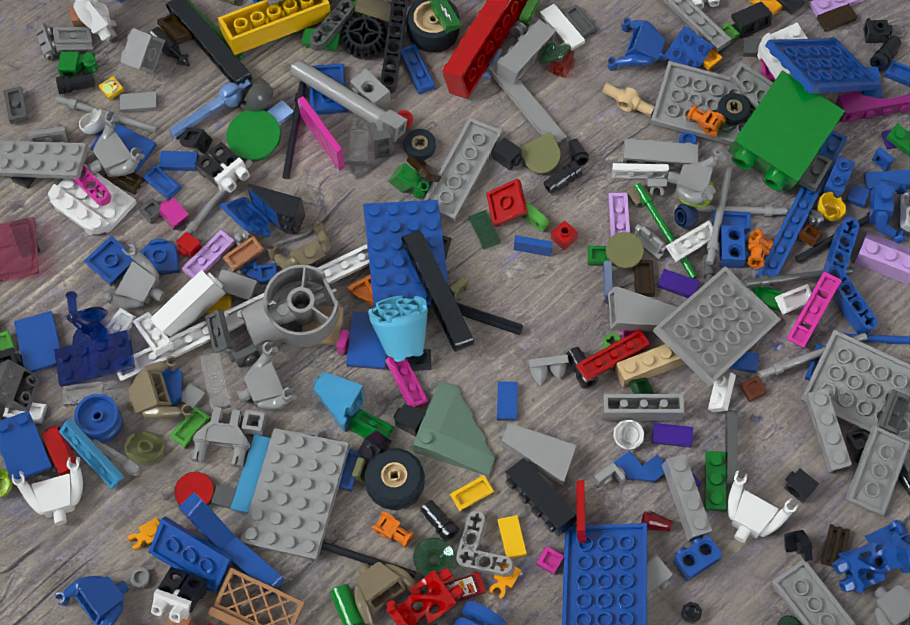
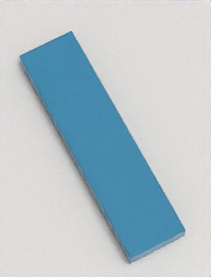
(91, 453)
(250, 474)

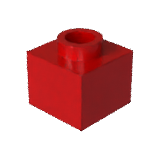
(561, 239)
(188, 245)

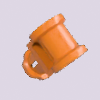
(707, 120)
(759, 247)
(391, 529)

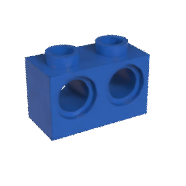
(839, 177)
(728, 246)
(700, 561)

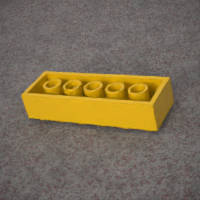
(266, 22)

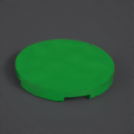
(253, 135)

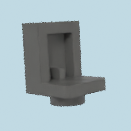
(245, 356)

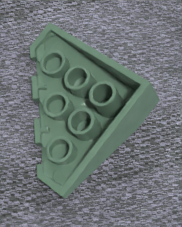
(451, 433)

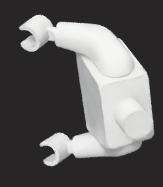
(55, 495)
(753, 515)

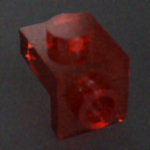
(563, 68)

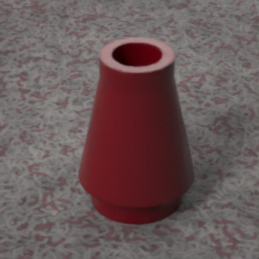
(656, 522)

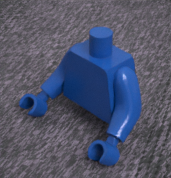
(643, 48)
(882, 207)
(98, 598)

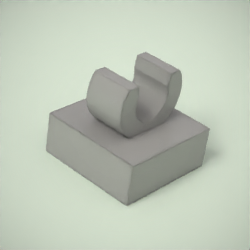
(656, 183)
(241, 237)

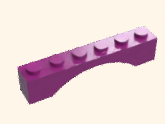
(864, 107)

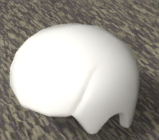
(92, 122)
(628, 434)

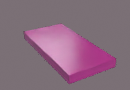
(321, 133)

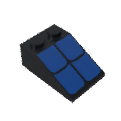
(281, 208)

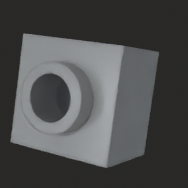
(251, 418)

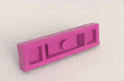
(814, 309)

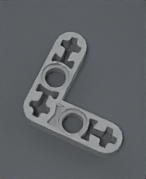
(472, 550)

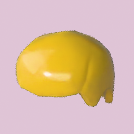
(831, 207)

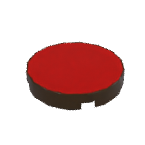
(194, 483)

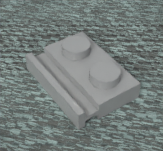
(73, 39)

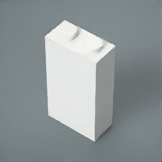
(189, 304)

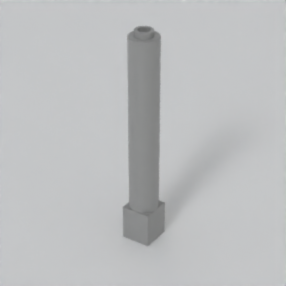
(350, 100)

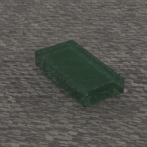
(484, 229)

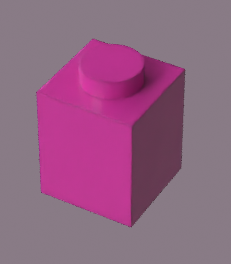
(173, 212)

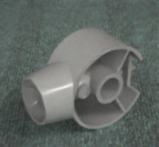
(265, 323)

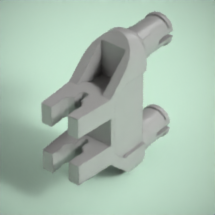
(222, 435)

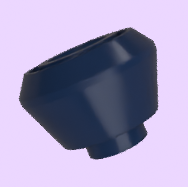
(686, 215)

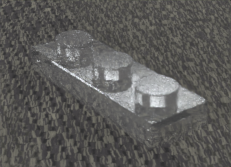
(215, 381)

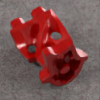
(437, 595)

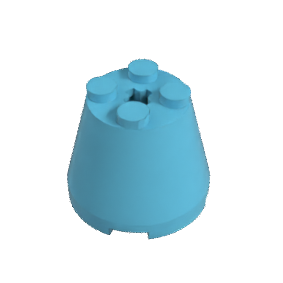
(400, 325)

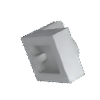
(606, 475)

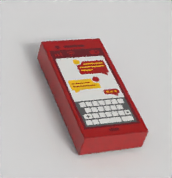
(471, 585)

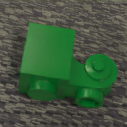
(73, 62)
(407, 178)

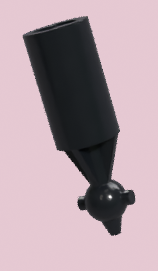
(170, 48)

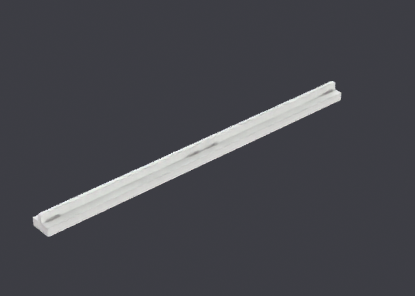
(199, 334)

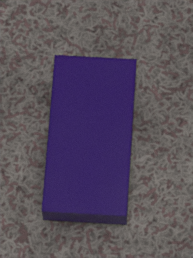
(678, 283)
(672, 435)

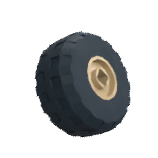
(394, 479)

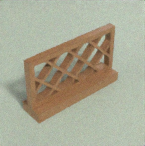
(232, 617)

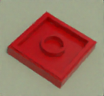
(506, 202)

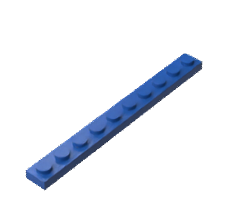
(799, 212)

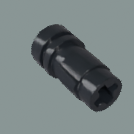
(886, 53)
(77, 82)
(562, 178)
(575, 355)
(439, 520)

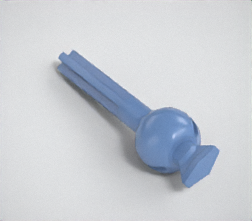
(230, 95)

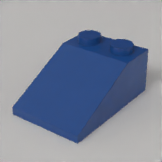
(22, 446)

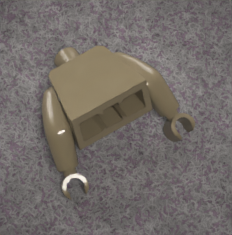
(309, 254)
(150, 393)
(378, 586)

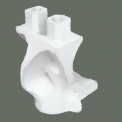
(96, 17)

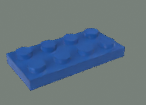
(190, 553)

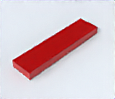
(611, 355)

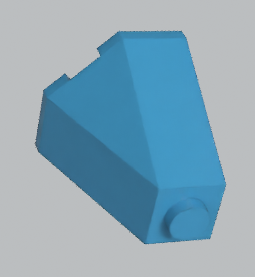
(339, 397)

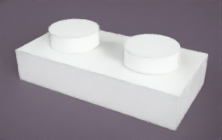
(722, 392)

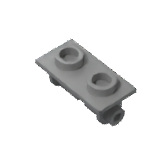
(45, 35)
(650, 241)

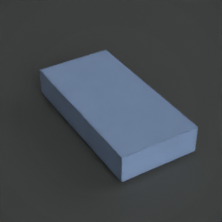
(607, 279)

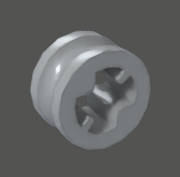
(518, 29)

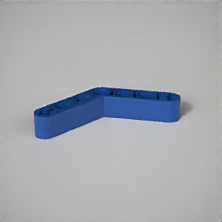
(867, 320)
(220, 536)

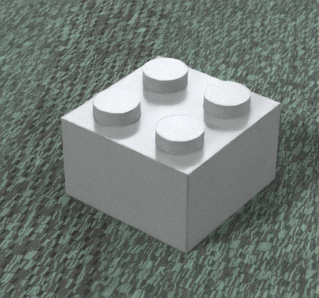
(142, 50)

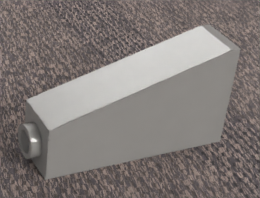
(635, 311)
(544, 453)

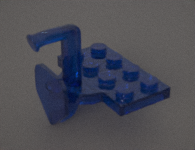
(94, 354)

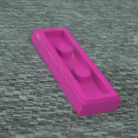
(407, 383)

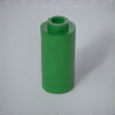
(346, 605)

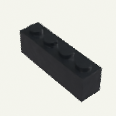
(541, 497)

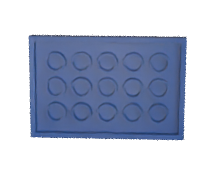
(822, 65)
(388, 262)
(606, 575)

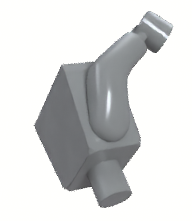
(112, 153)
(695, 179)
(138, 284)
(264, 384)
(893, 606)

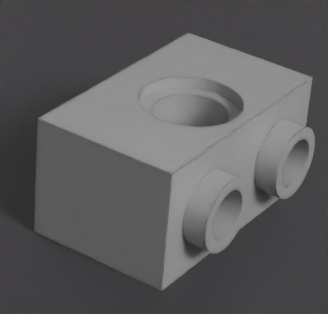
(367, 82)

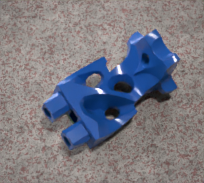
(861, 561)

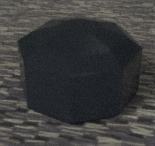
(691, 612)

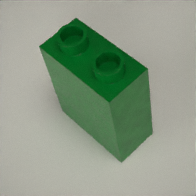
(784, 133)

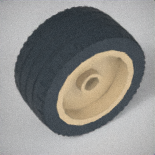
(426, 29)

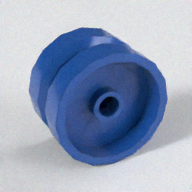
(99, 418)
(478, 615)

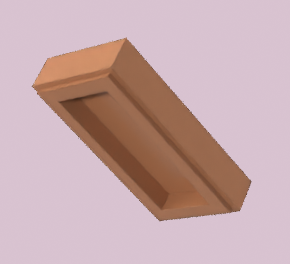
(243, 254)

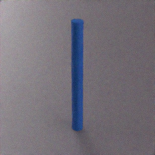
(885, 338)

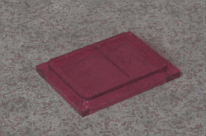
(18, 249)

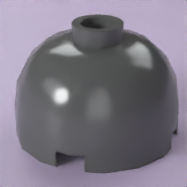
(259, 96)

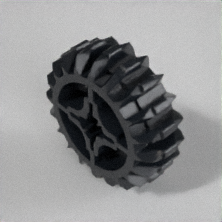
(354, 32)

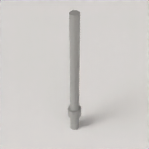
(75, 104)
(767, 210)
(192, 225)
(713, 244)
(778, 368)

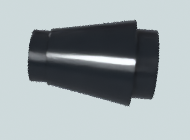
(578, 152)

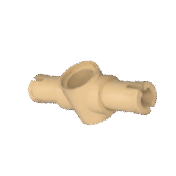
(628, 99)

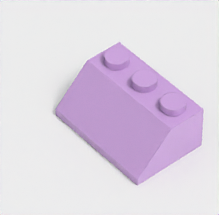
(884, 257)

